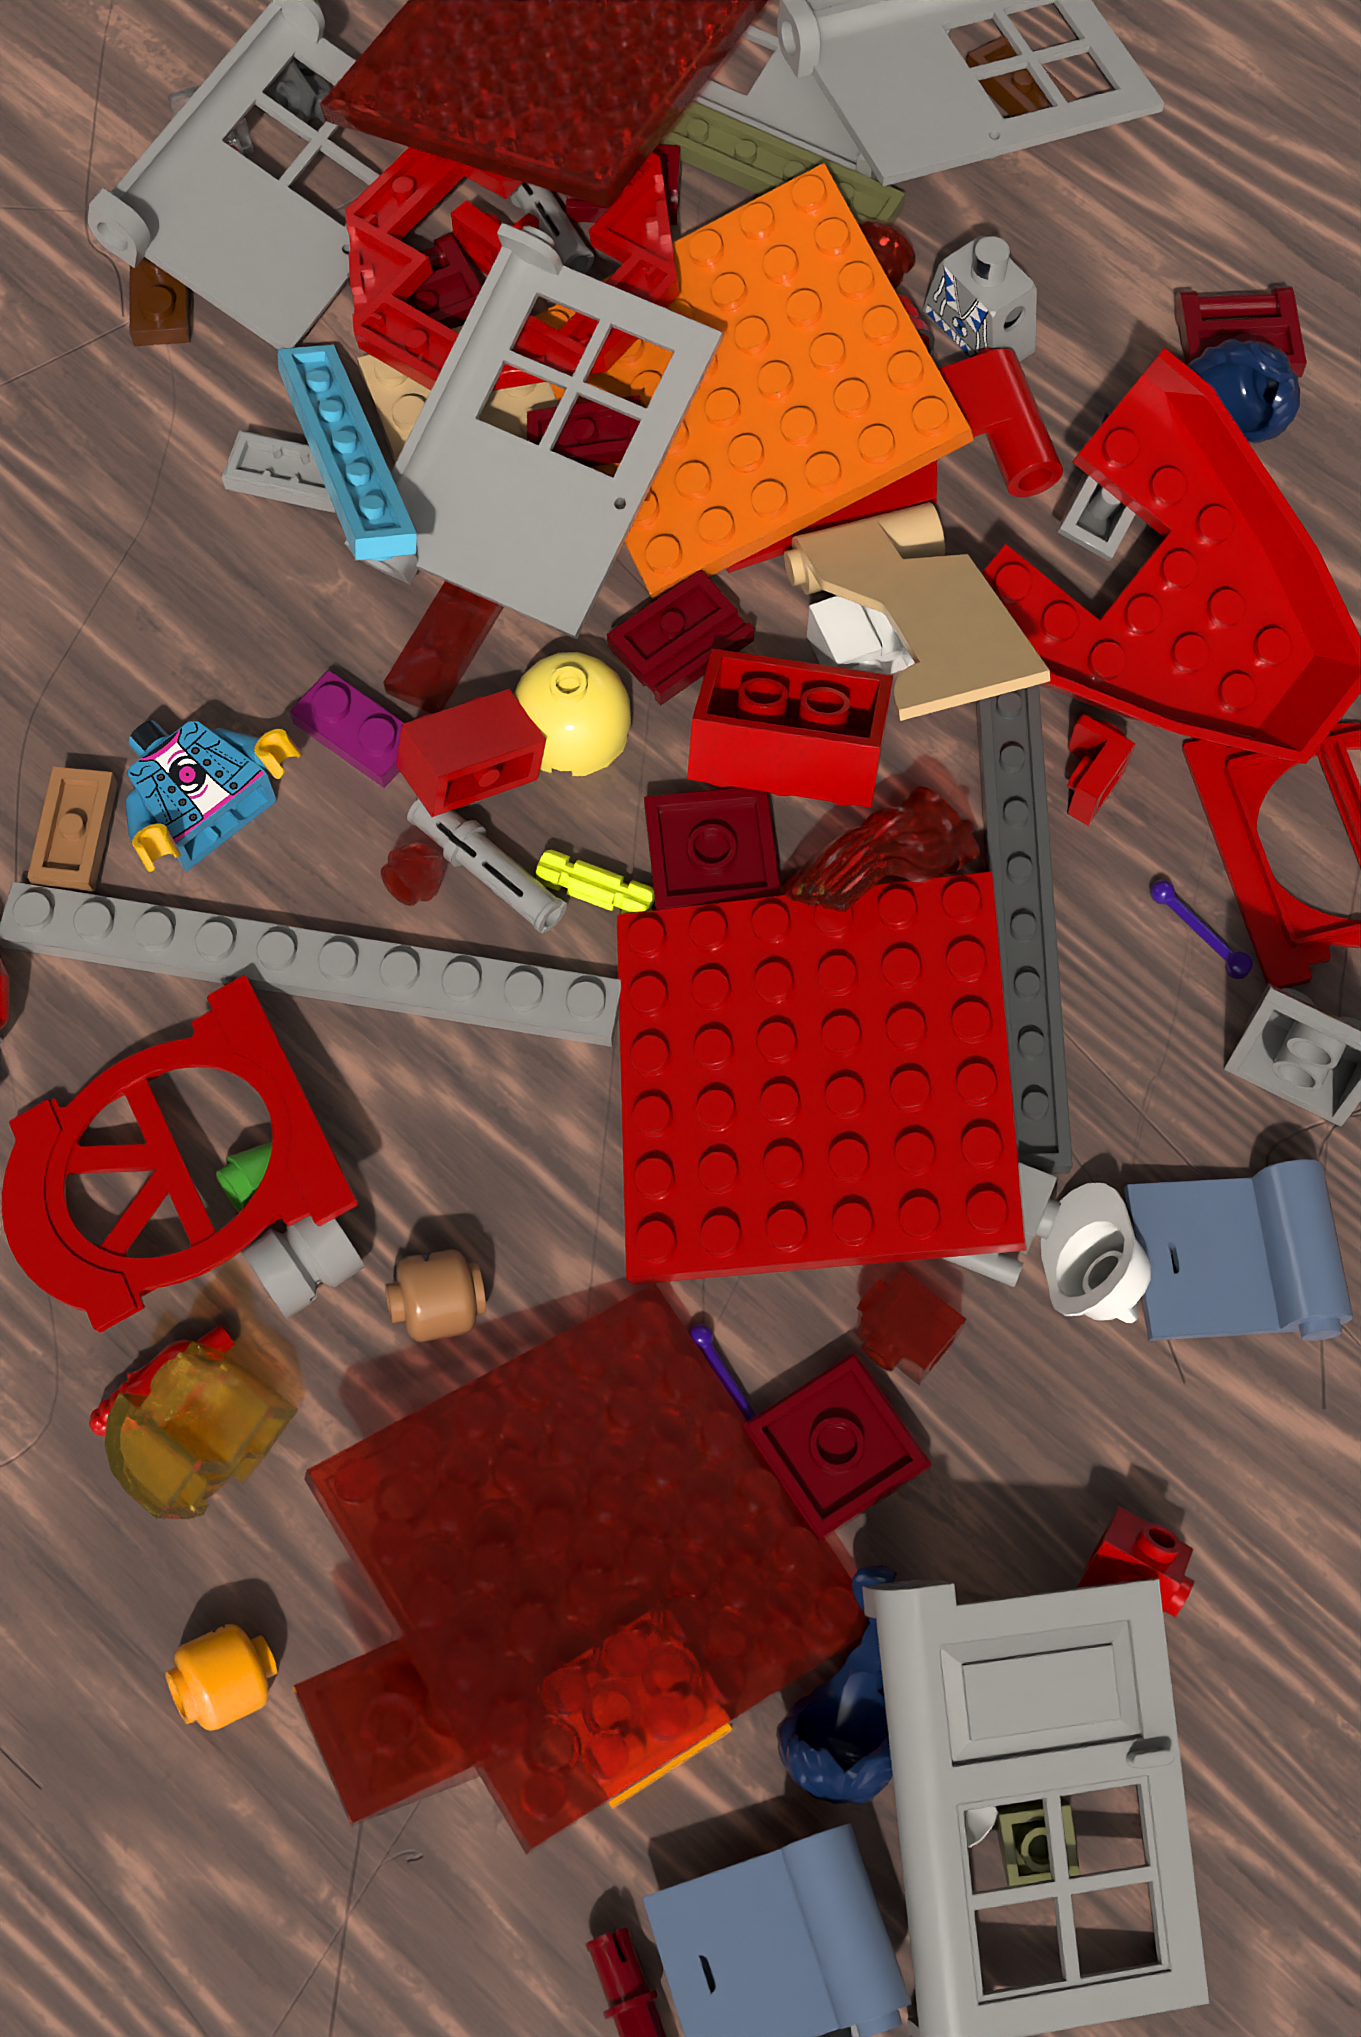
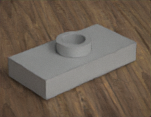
(276, 471)

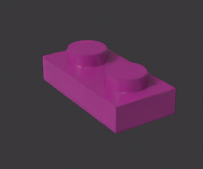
(350, 727)

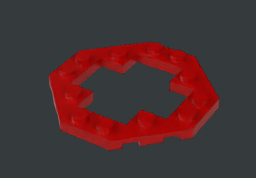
(389, 271)

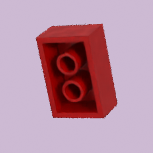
(789, 728)

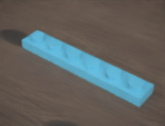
(347, 454)

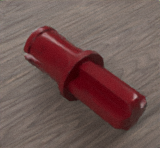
(625, 1985)

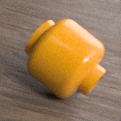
(221, 1677)

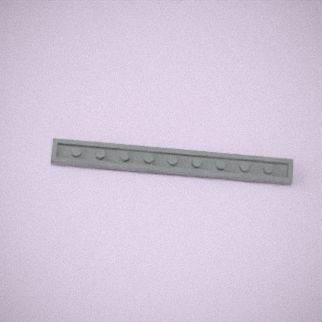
(312, 963)

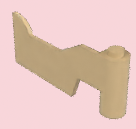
(936, 603)

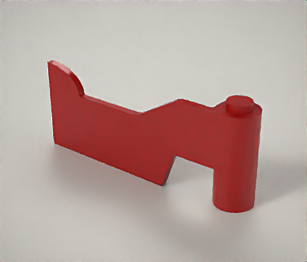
(994, 403)

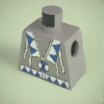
(984, 299)

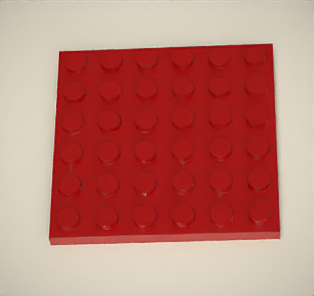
(816, 1083)

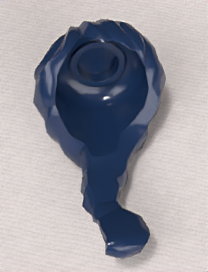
(1252, 384)
(839, 1732)

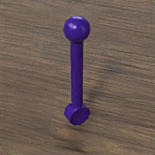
(1237, 963)
(703, 1338)

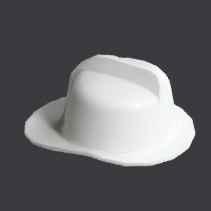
(1094, 1257)

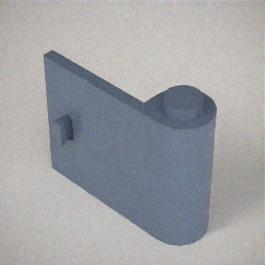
(1243, 1253)
(787, 1943)

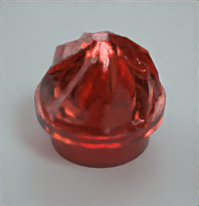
(413, 873)

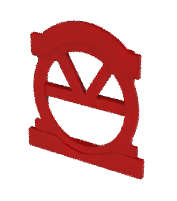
(1231, 791)
(101, 1279)

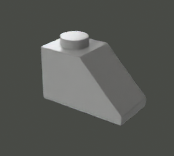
(1095, 519)

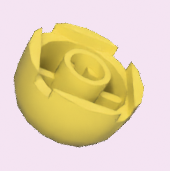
(578, 710)

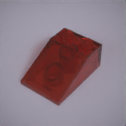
(381, 1733)

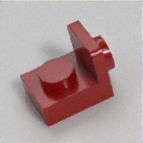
(478, 235)
(1103, 763)

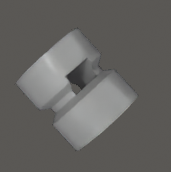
(301, 1259)

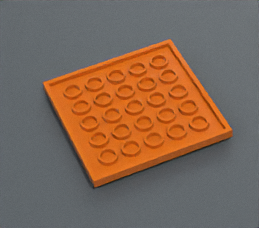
(806, 398)

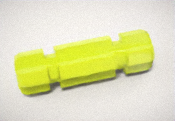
(593, 884)

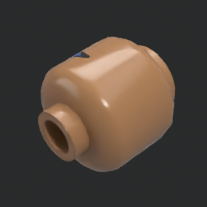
(436, 1295)

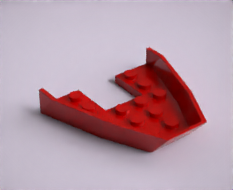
(1232, 614)

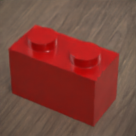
(470, 752)

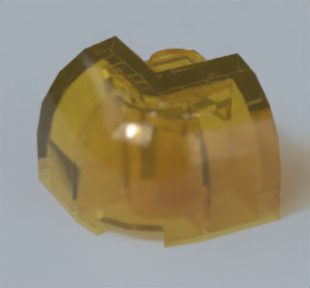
(193, 1432)

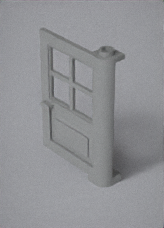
(920, 104)
(220, 216)
(512, 512)
(1022, 1708)

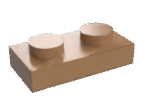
(73, 829)

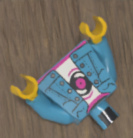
(198, 787)

